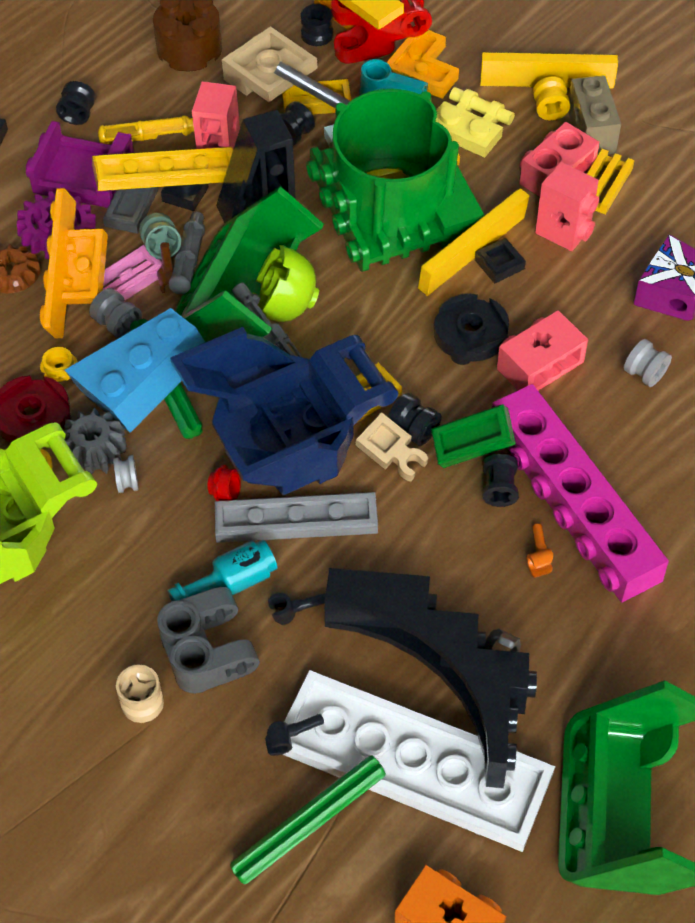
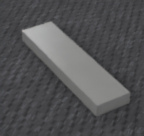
(296, 517)

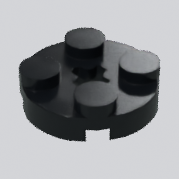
(470, 345)

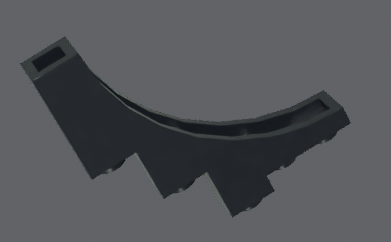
(404, 614)

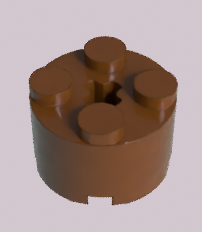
(187, 33)

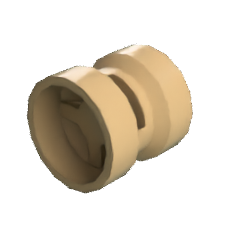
(136, 684)

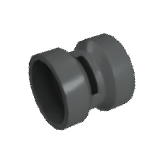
(111, 310)

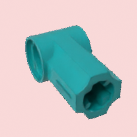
(377, 75)

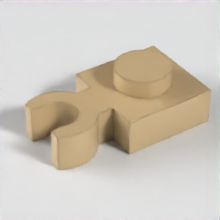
(388, 443)

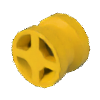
(551, 98)

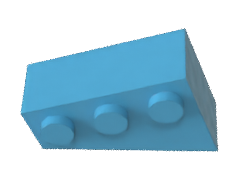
(136, 369)

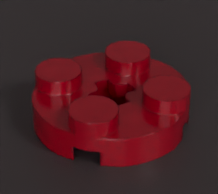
(36, 393)

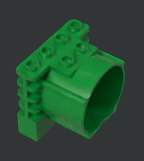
(385, 214)

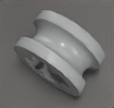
(125, 474)

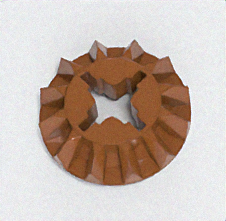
(24, 272)

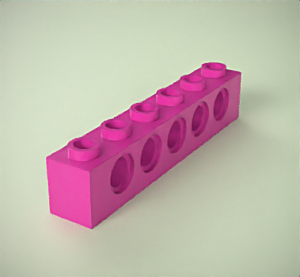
(595, 499)

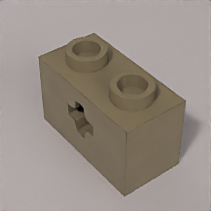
(594, 111)

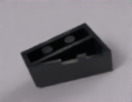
(258, 164)

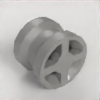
(647, 362)

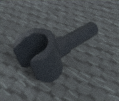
(287, 615)
(279, 734)

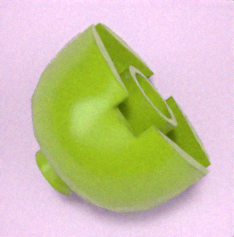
(286, 285)

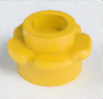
(56, 358)

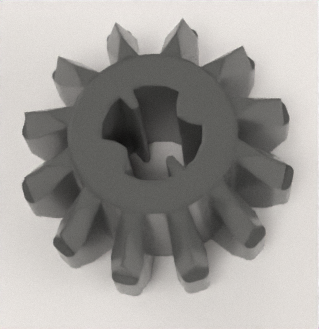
(95, 440)

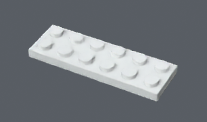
(423, 760)

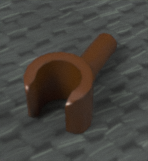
(165, 272)

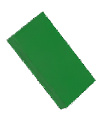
(473, 436)

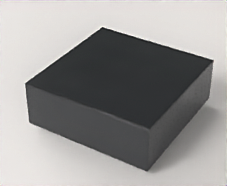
(500, 260)

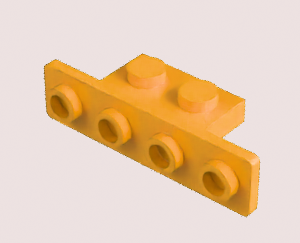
(74, 266)

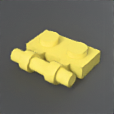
(468, 129)

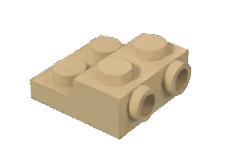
(255, 62)

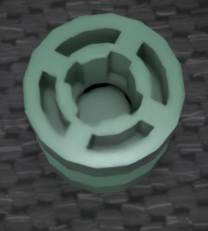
(167, 234)

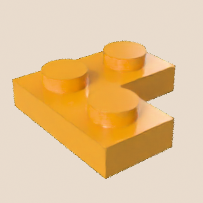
(418, 61)

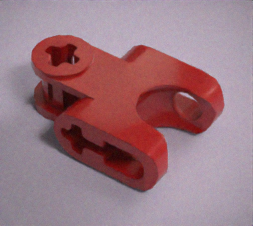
(369, 40)

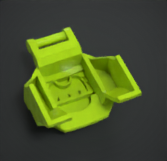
(33, 496)

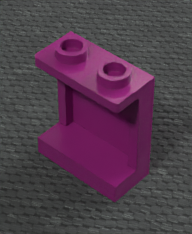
(68, 165)

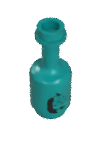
(234, 570)

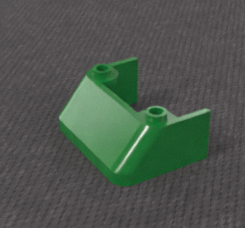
(238, 257)
(609, 792)

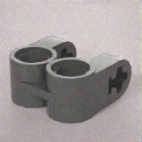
(219, 663)

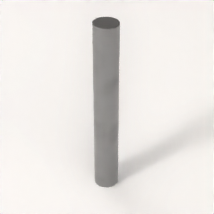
(309, 85)

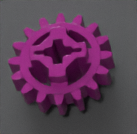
(39, 215)

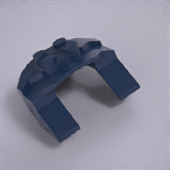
(283, 413)

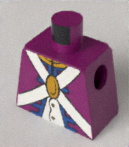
(669, 281)

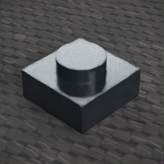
(184, 195)

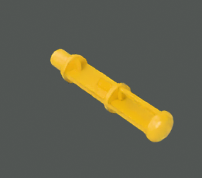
(147, 129)

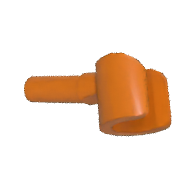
(539, 561)

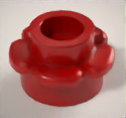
(224, 483)

